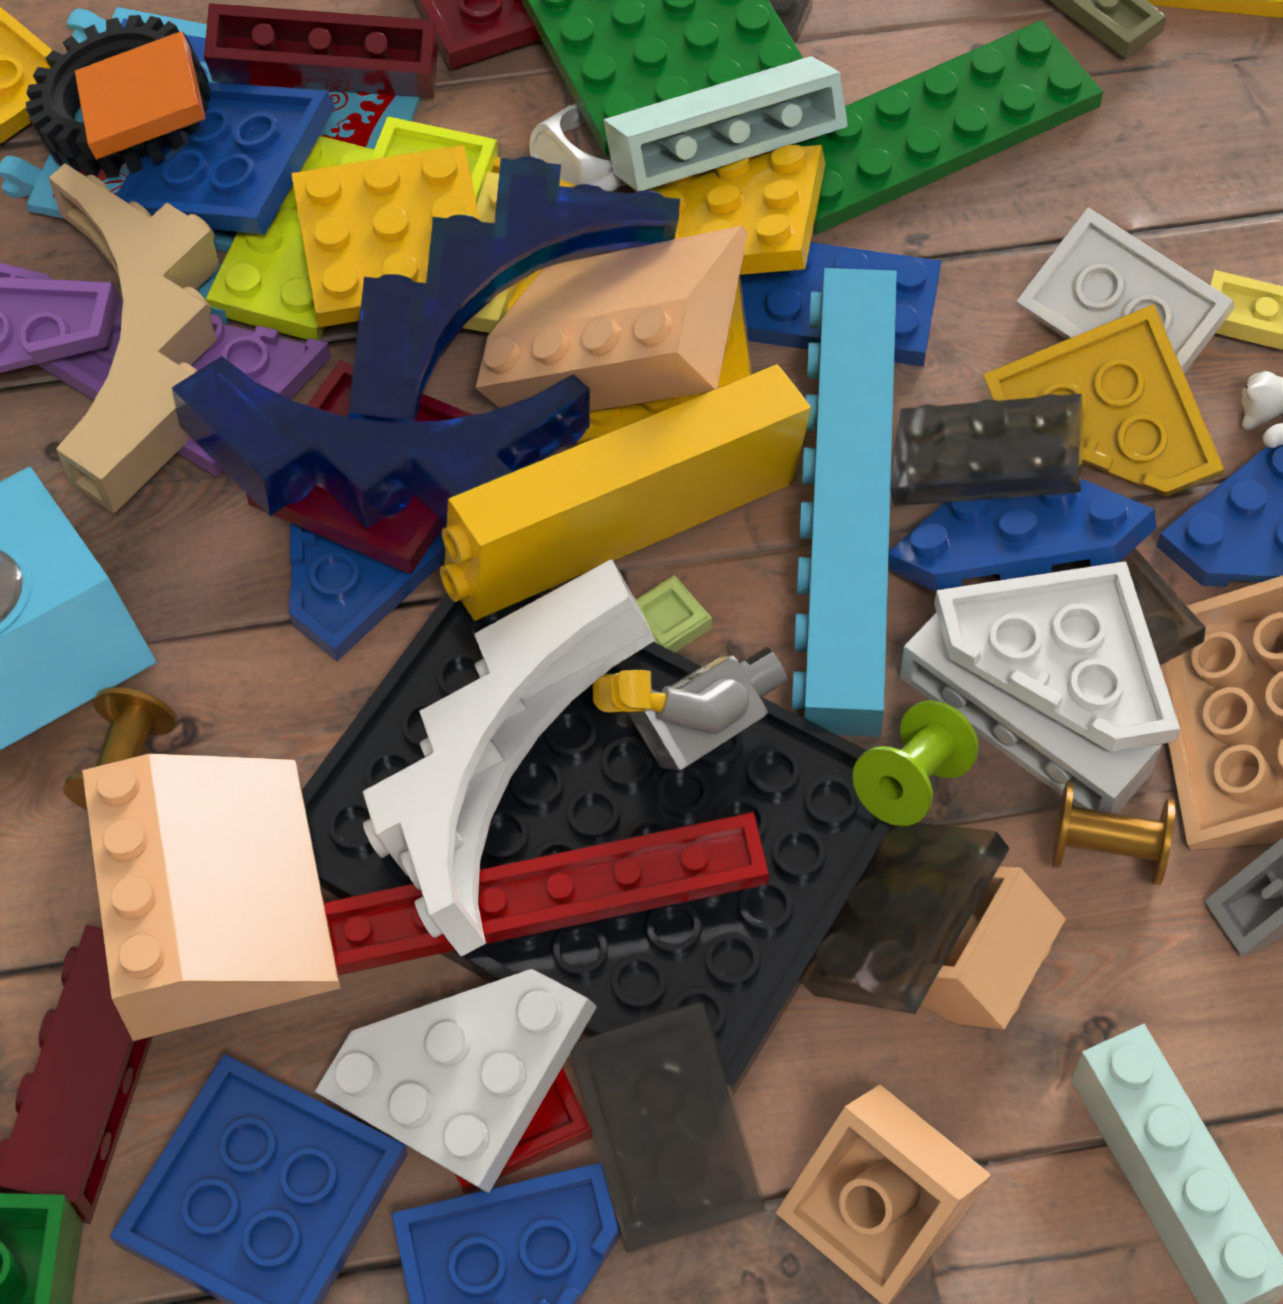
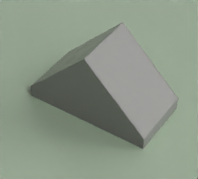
(1252, 903)

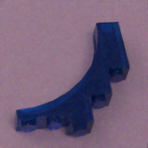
(470, 262)
(368, 465)

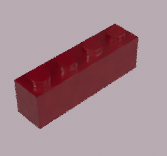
(321, 50)
(79, 1088)

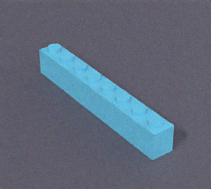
(850, 504)

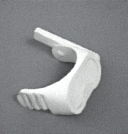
(576, 166)

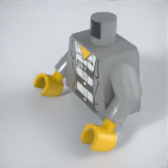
(695, 711)

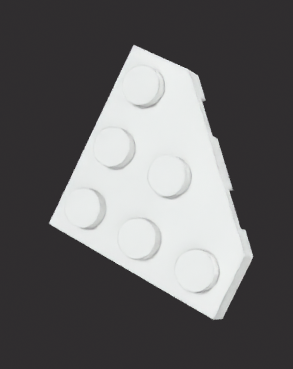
(1067, 648)
(462, 1070)

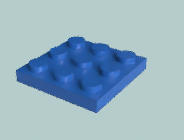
(237, 159)
(259, 1192)

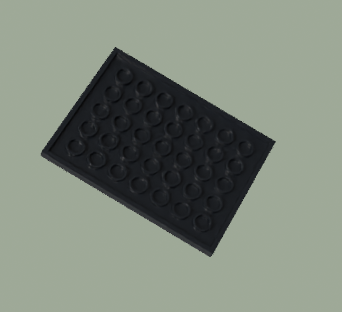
(600, 784)

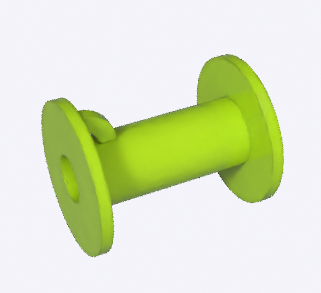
(896, 781)

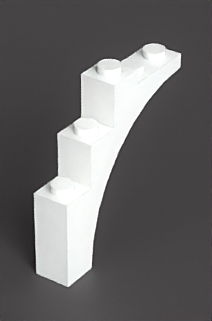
(532, 667)

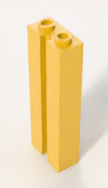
(622, 491)

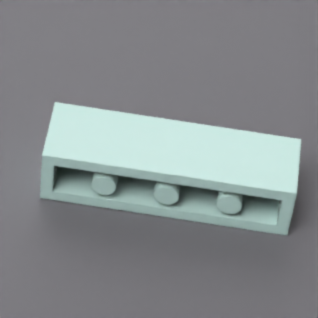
(725, 123)
(1178, 1172)

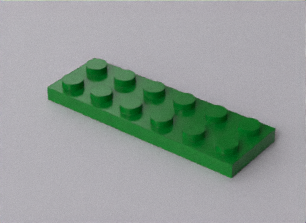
(949, 120)

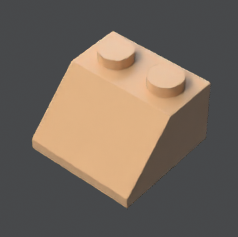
(996, 953)
(882, 1193)

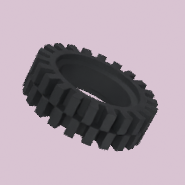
(57, 97)

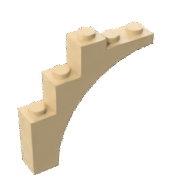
(163, 332)

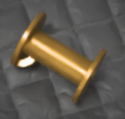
(131, 719)
(1114, 833)

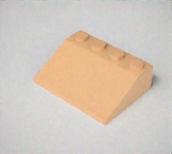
(622, 322)
(1231, 720)
(206, 888)

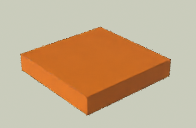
(139, 95)

